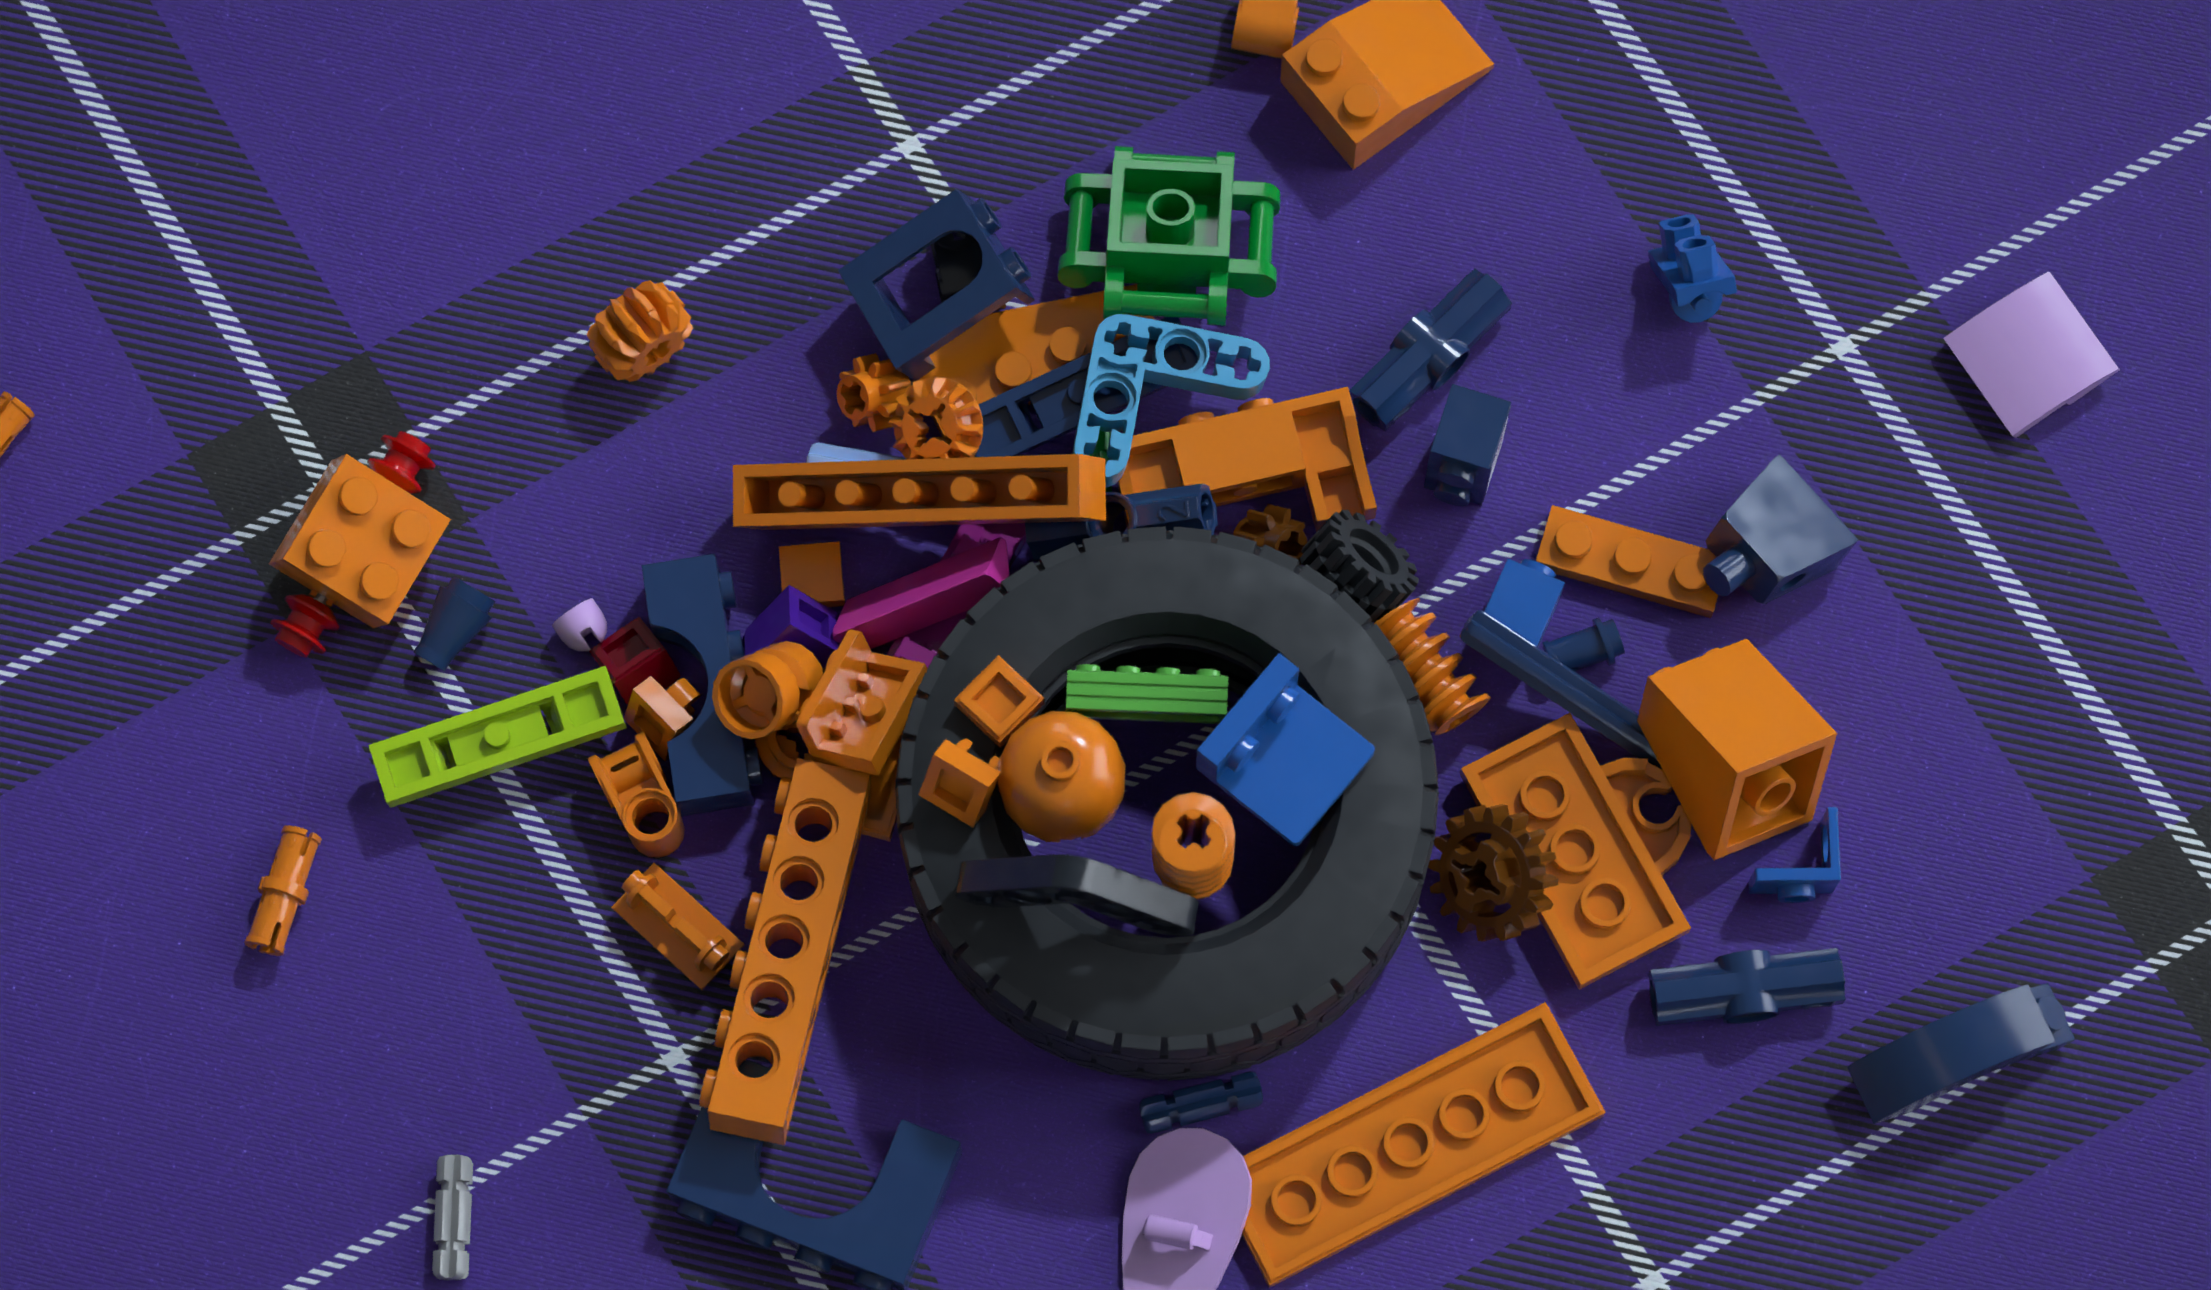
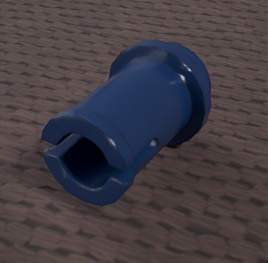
(1587, 646)

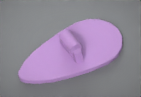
(1184, 1212)

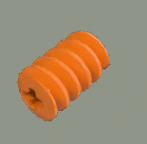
(1439, 690)
(1192, 821)

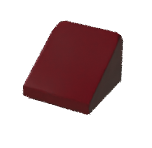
(634, 656)

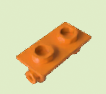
(676, 925)

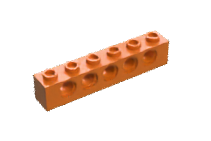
(764, 1105)

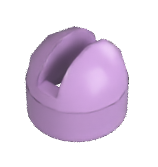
(579, 623)

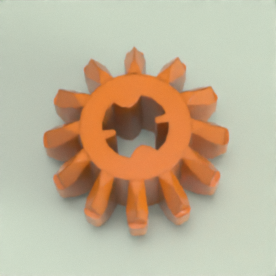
(639, 331)

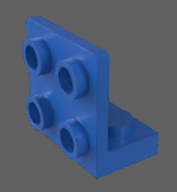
(1283, 753)

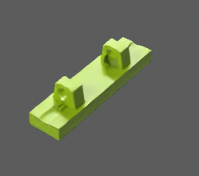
(497, 736)

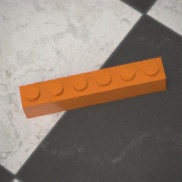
(920, 492)

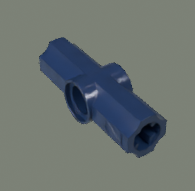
(1430, 349)
(1171, 507)
(1746, 986)

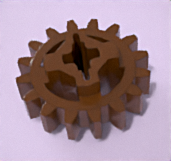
(1492, 872)

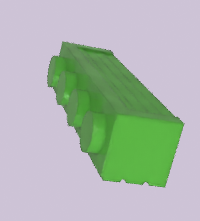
(1147, 696)

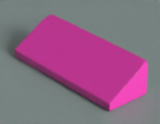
(925, 595)

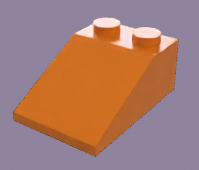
(1381, 72)

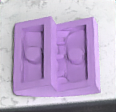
(2031, 354)

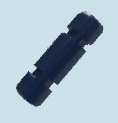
(1201, 1102)

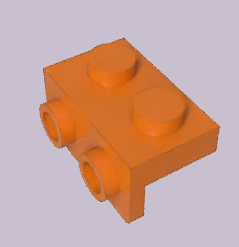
(859, 706)

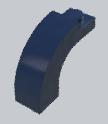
(1959, 1050)

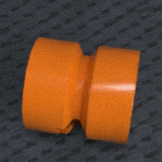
(765, 689)

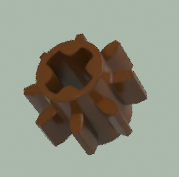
(1274, 530)

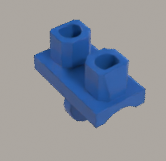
(1691, 269)

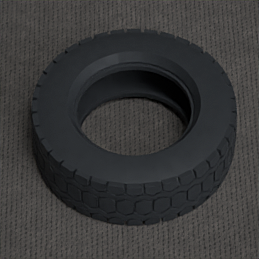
(1217, 995)

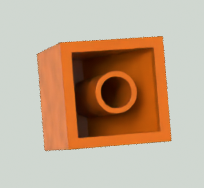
(1736, 746)

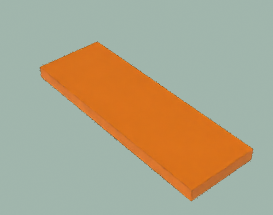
(1414, 1142)

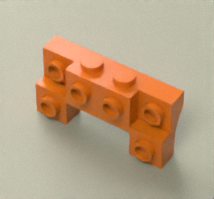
(1261, 453)

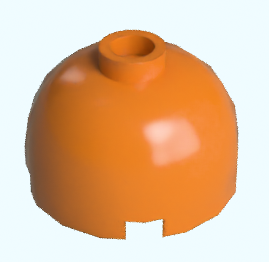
(1061, 776)

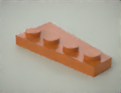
(1020, 345)

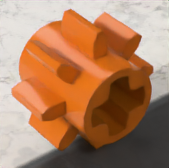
(870, 391)

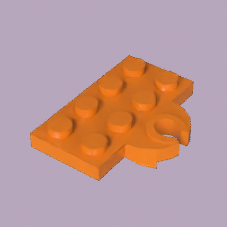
(1608, 856)

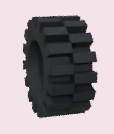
(1362, 563)

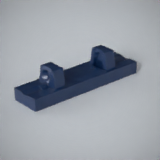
(1058, 401)

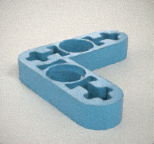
(1130, 371)

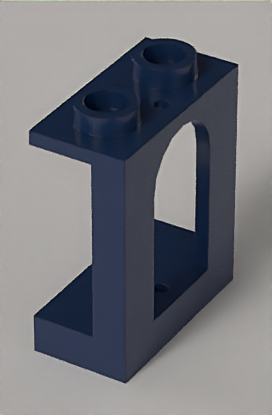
(997, 282)

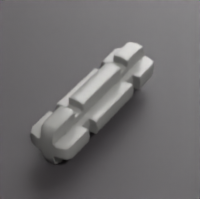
(452, 1217)

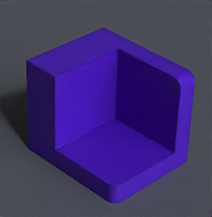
(797, 620)

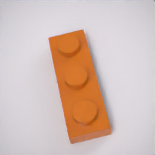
(1627, 561)

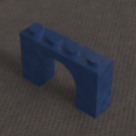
(874, 1239)

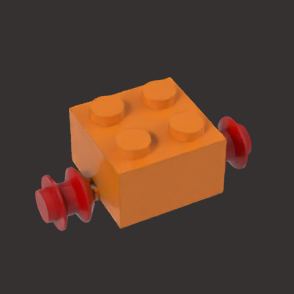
(358, 543)

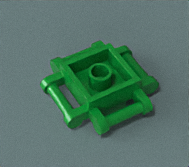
(1169, 235)

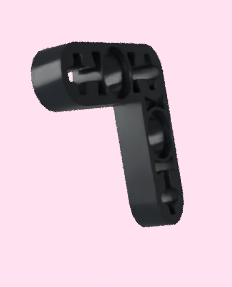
(1080, 882)

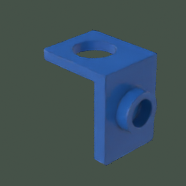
(1802, 884)

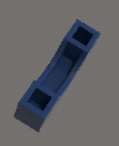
(689, 610)

